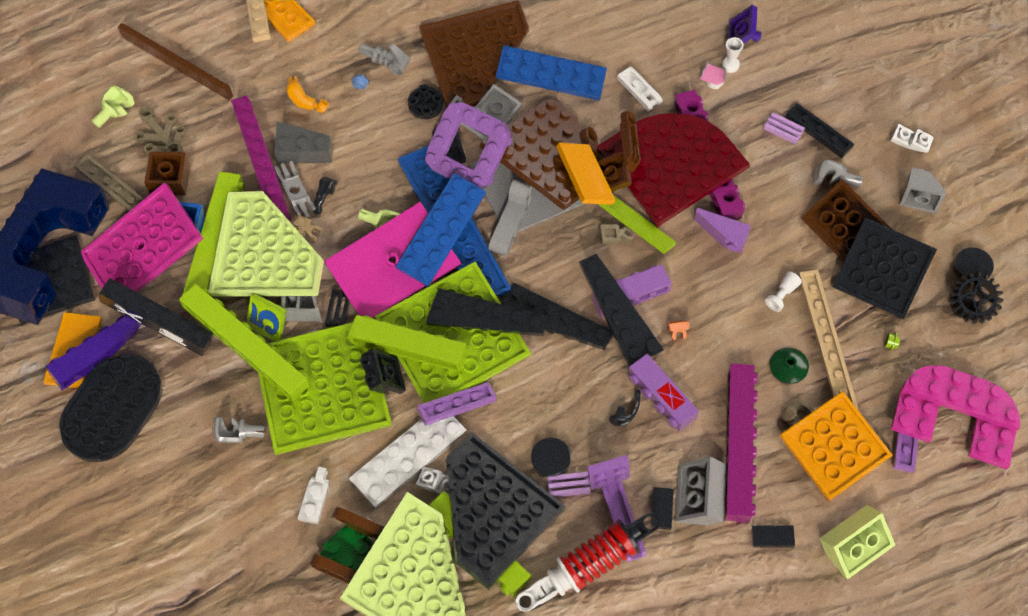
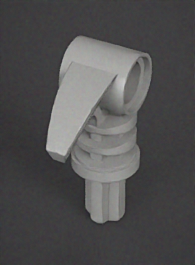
(395, 60)

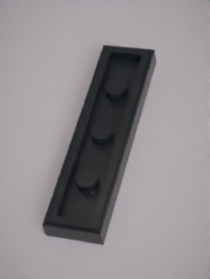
(820, 130)

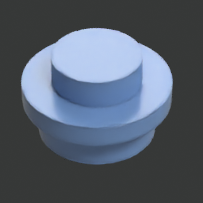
(360, 82)

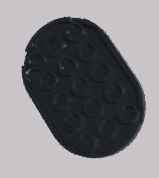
(110, 408)

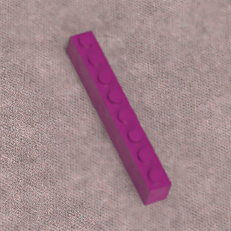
(258, 152)
(740, 443)

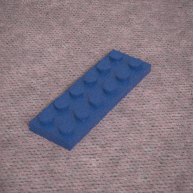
(551, 73)
(440, 230)

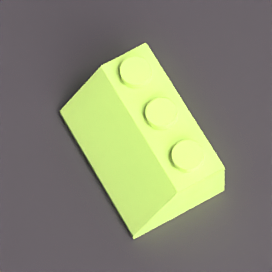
(857, 541)

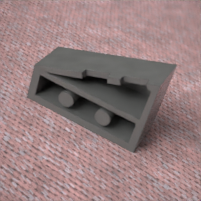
(301, 145)

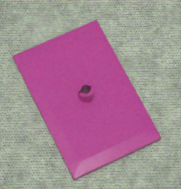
(143, 242)
(366, 269)

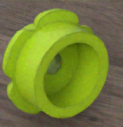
(892, 341)

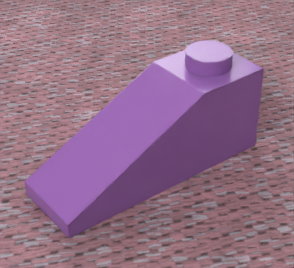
(726, 231)

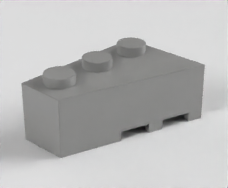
(301, 308)

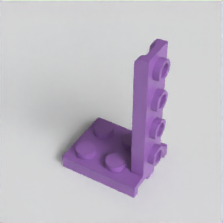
(609, 477)

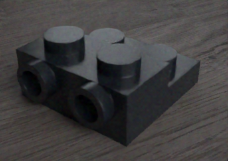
(382, 372)

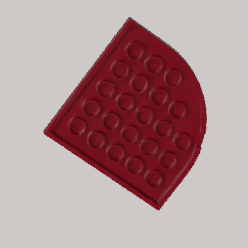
(678, 164)

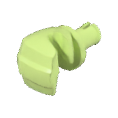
(113, 105)
(378, 219)

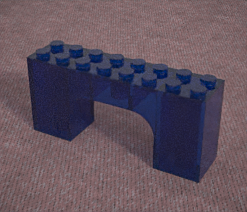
(47, 205)

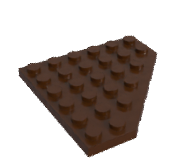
(469, 49)
(535, 154)

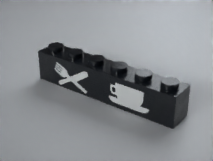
(155, 317)

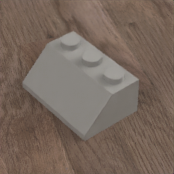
(701, 492)

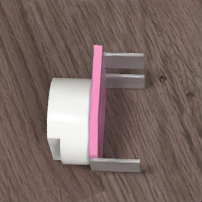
(713, 76)

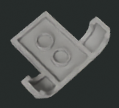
(496, 104)

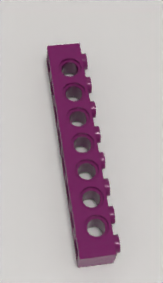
(685, 104)

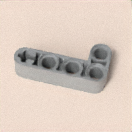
(511, 218)

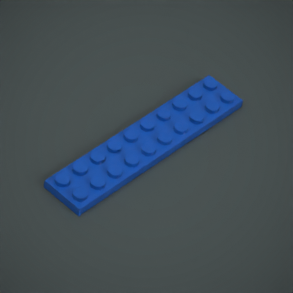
(470, 245)

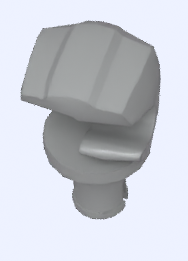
(838, 171)
(238, 434)

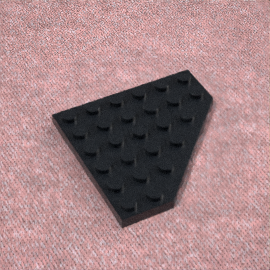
(493, 510)

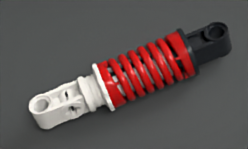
(587, 561)

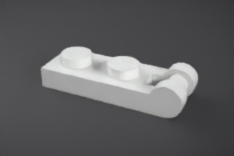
(639, 88)

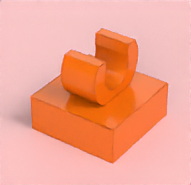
(678, 326)

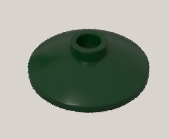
(789, 373)

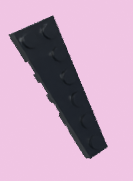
(471, 312)
(560, 318)
(622, 318)

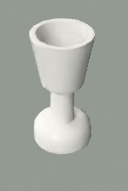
(733, 48)
(788, 284)

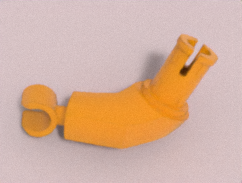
(300, 99)

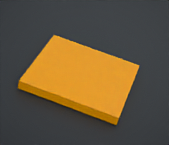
(835, 445)

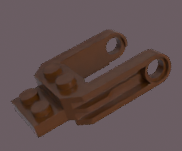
(619, 166)
(356, 523)

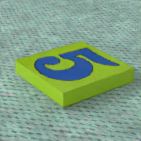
(266, 317)

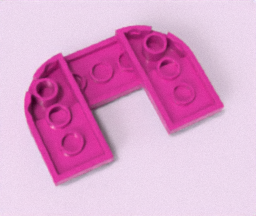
(991, 406)

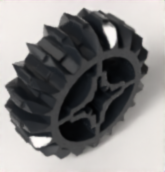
(978, 282)

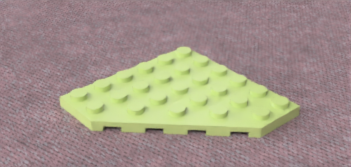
(262, 252)
(408, 568)

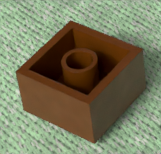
(169, 168)

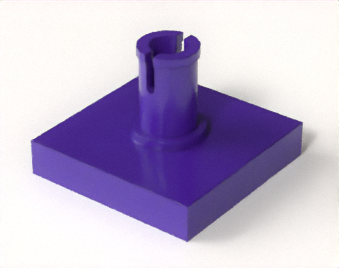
(744, 25)

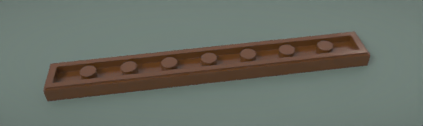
(175, 61)

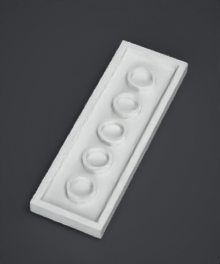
(405, 459)

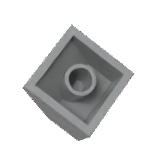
(922, 191)

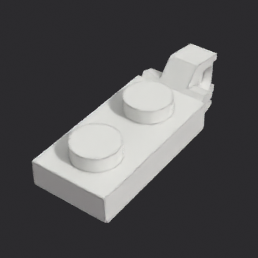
(315, 497)

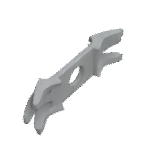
(294, 181)

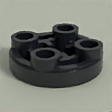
(425, 102)
(973, 261)
(551, 457)

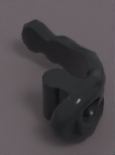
(326, 187)
(619, 418)

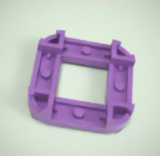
(492, 153)

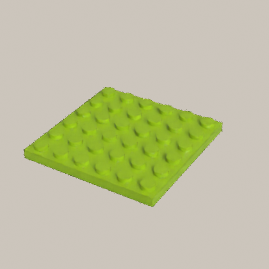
(487, 350)
(337, 395)

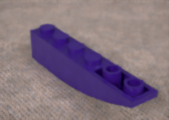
(82, 359)

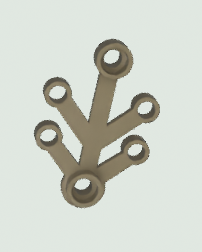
(160, 136)

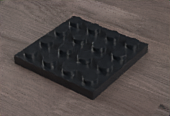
(884, 268)
(67, 273)

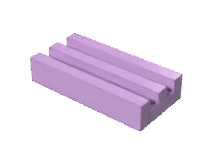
(785, 126)
(569, 492)

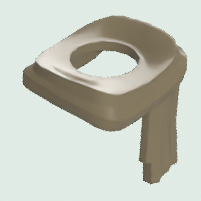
(790, 411)

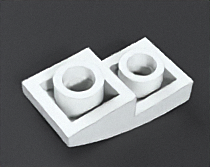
(912, 140)
(433, 481)

